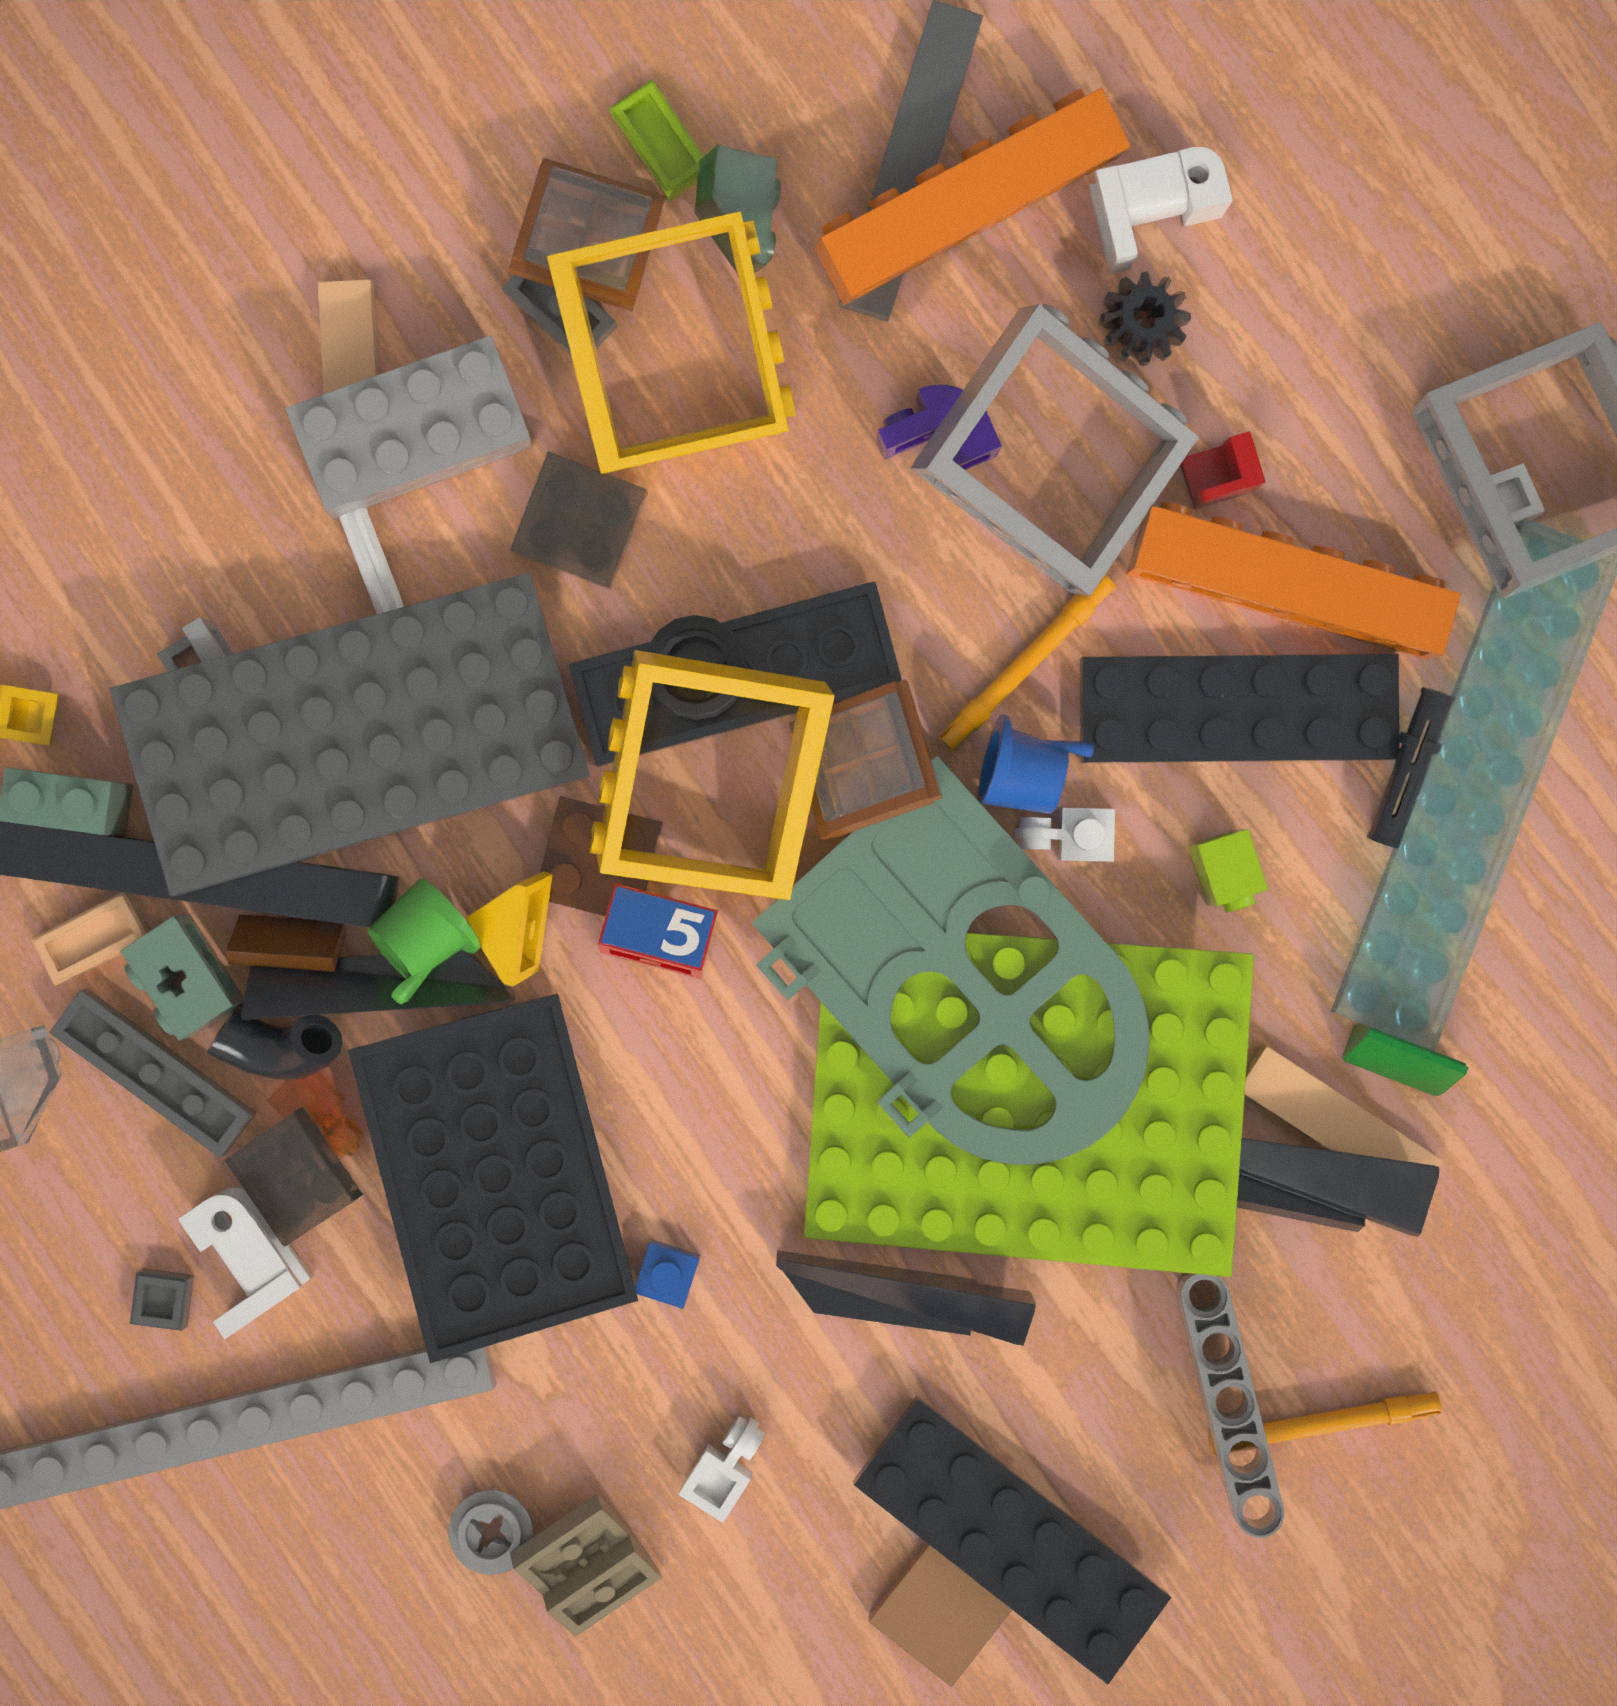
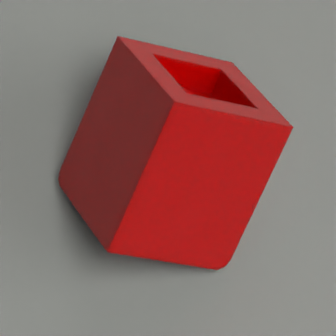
(1223, 471)

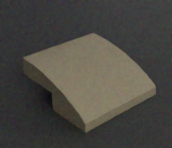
(585, 1565)

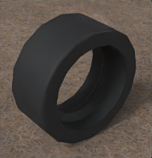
(701, 627)

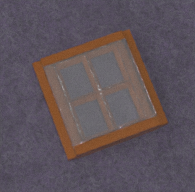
(582, 210)
(872, 762)

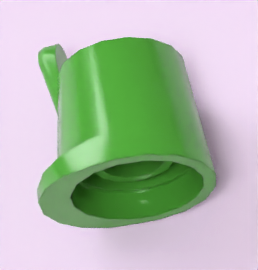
(420, 935)

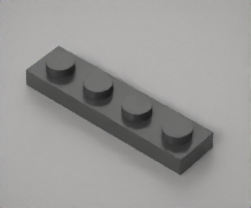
(152, 1072)

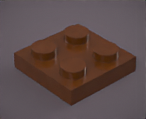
(575, 870)

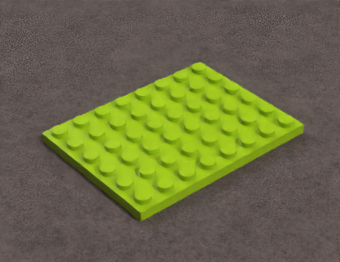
(1138, 1198)

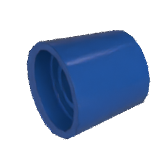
(1024, 769)

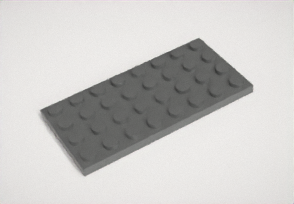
(349, 734)

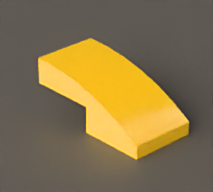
(27, 715)

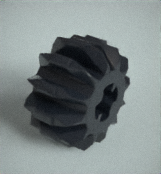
(1159, 305)

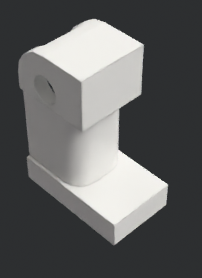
(1156, 191)
(249, 1251)

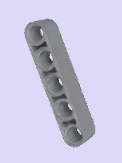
(1240, 1425)

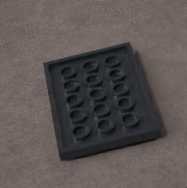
(493, 1176)

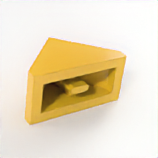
(514, 928)

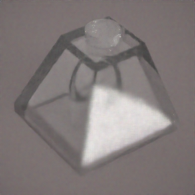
(26, 1083)

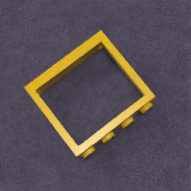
(587, 365)
(796, 793)

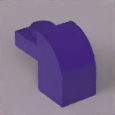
(907, 430)

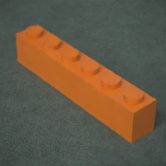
(971, 195)
(1294, 582)

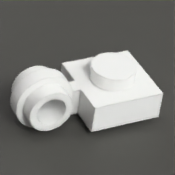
(1082, 834)
(718, 1478)

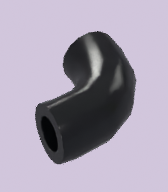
(277, 1050)

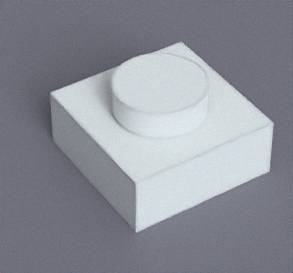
(1518, 493)

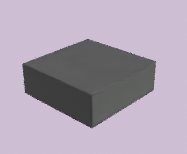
(161, 1299)

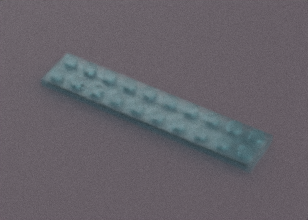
(1473, 797)

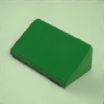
(1402, 1060)

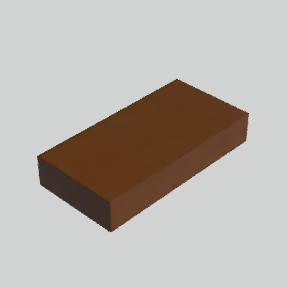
(285, 943)

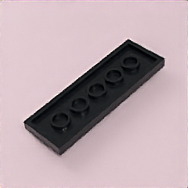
(822, 638)
(1240, 708)
(1012, 1540)

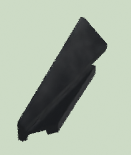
(367, 986)
(1334, 1187)
(909, 1297)

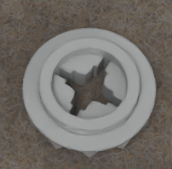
(466, 1532)

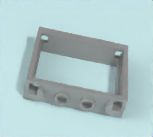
(1124, 387)
(1470, 479)

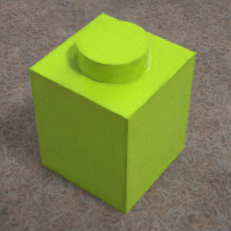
(1228, 870)

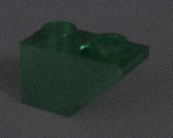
(734, 183)

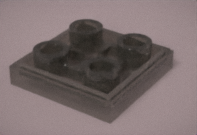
(579, 520)
(293, 1176)

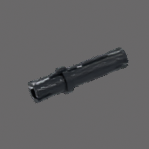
(1431, 706)

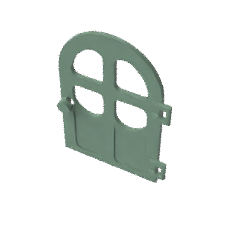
(901, 906)

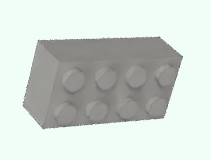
(409, 427)

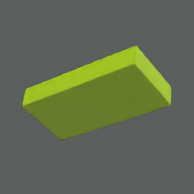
(658, 139)

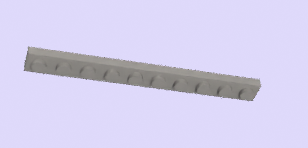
(238, 1423)

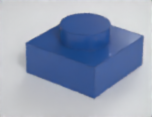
(667, 1273)

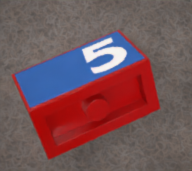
(657, 931)

